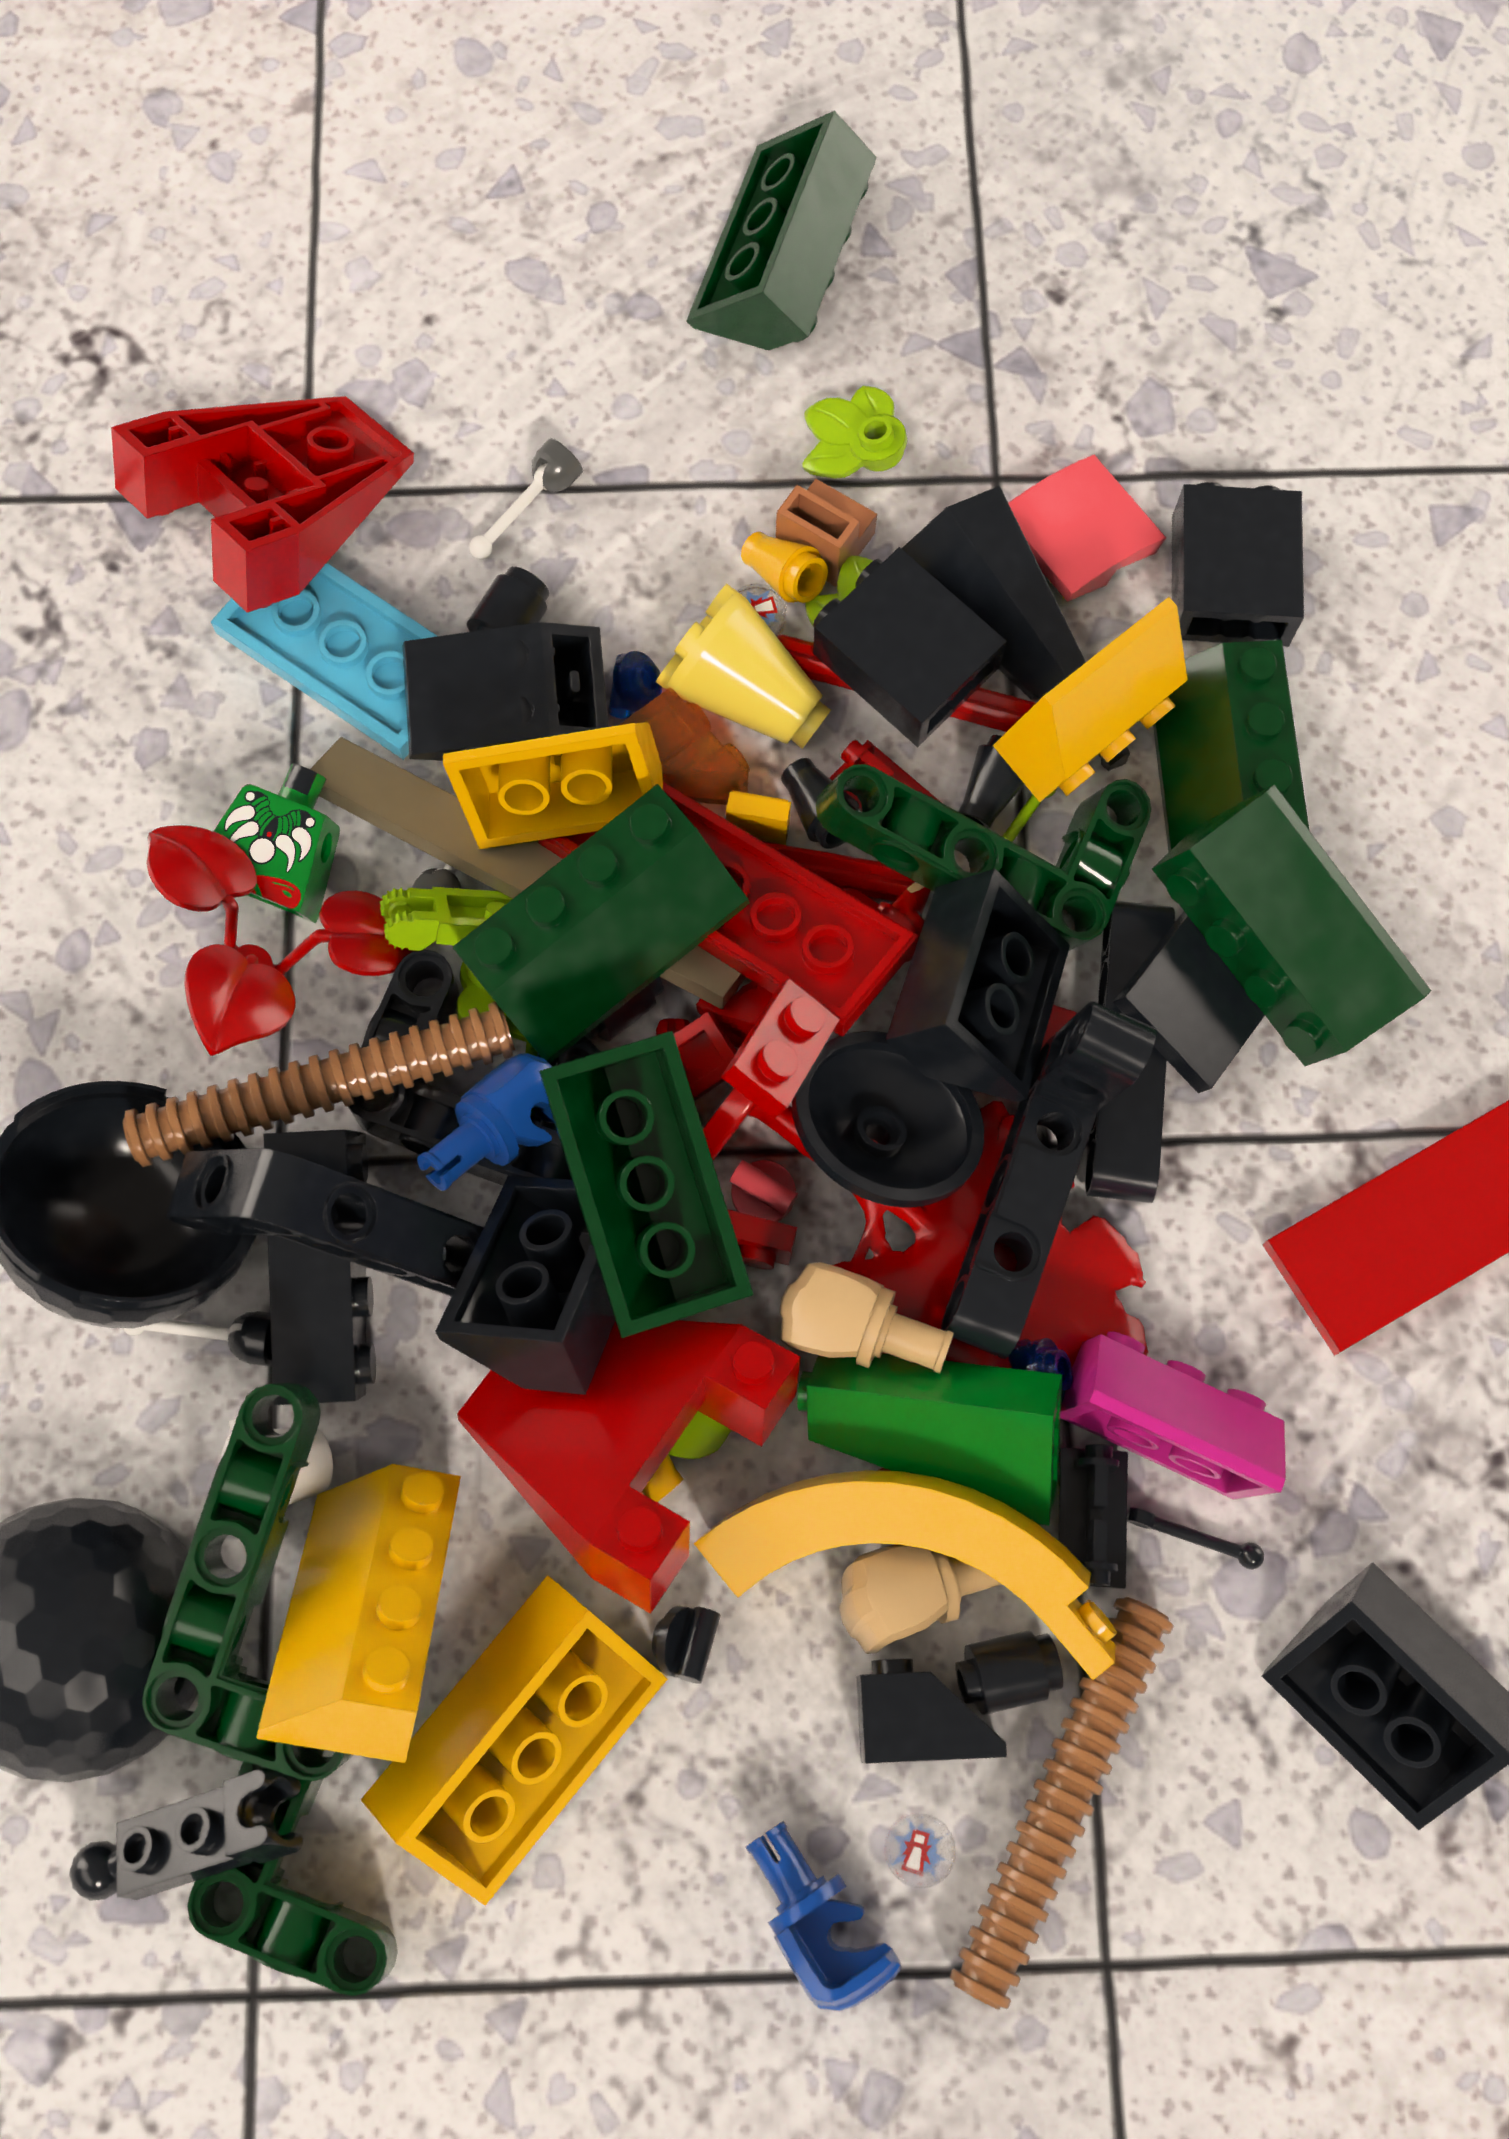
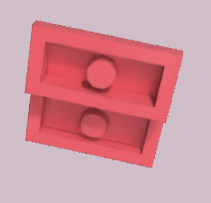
(1084, 527)

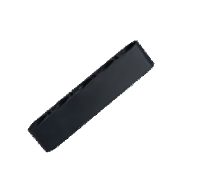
(1128, 1129)

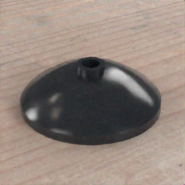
(923, 1127)

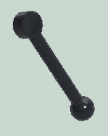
(1249, 1554)

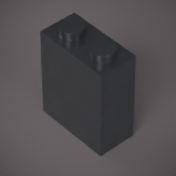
(1238, 563)
(907, 645)

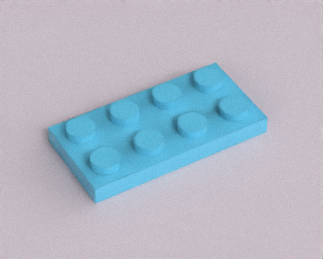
(336, 648)

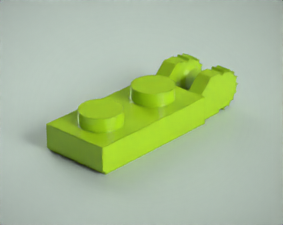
(436, 914)

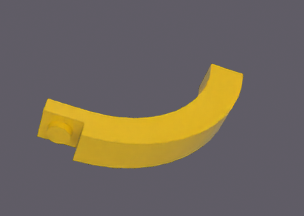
(919, 1514)

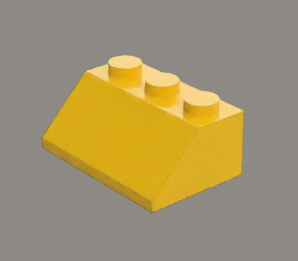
(1098, 706)
(553, 783)

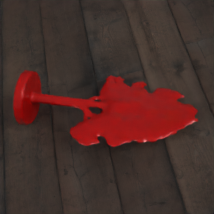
(1077, 1283)

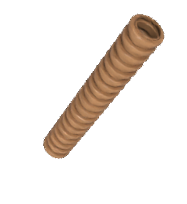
(316, 1085)
(1059, 1808)

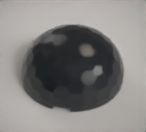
(91, 1224)
(80, 1635)

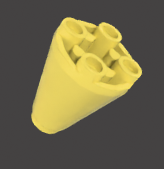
(744, 673)

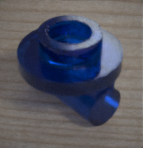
(633, 684)
(1042, 1356)

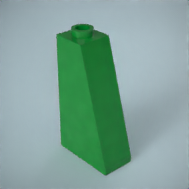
(963, 1425)

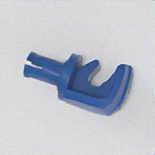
(492, 1121)
(829, 1974)

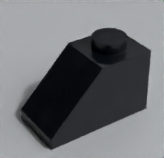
(917, 1718)

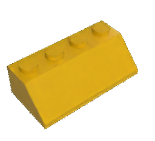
(362, 1615)
(513, 1742)

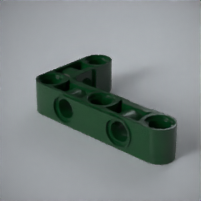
(920, 837)
(216, 1603)
(286, 1926)

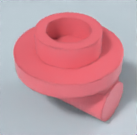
(763, 1190)

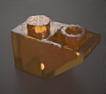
(690, 752)

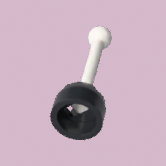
(247, 1337)

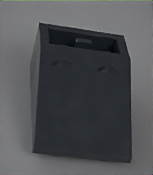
(502, 687)

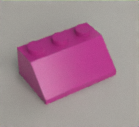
(1176, 1418)

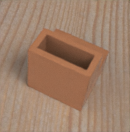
(826, 522)

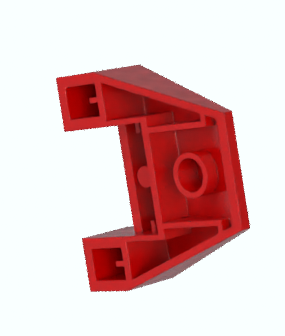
(274, 475)
(594, 1453)

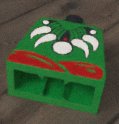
(285, 841)

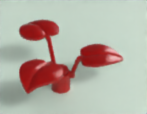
(238, 990)

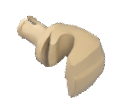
(853, 1316)
(904, 1592)

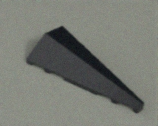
(989, 566)

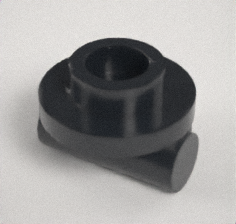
(685, 1642)

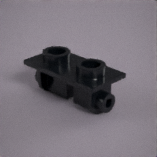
(1095, 1511)

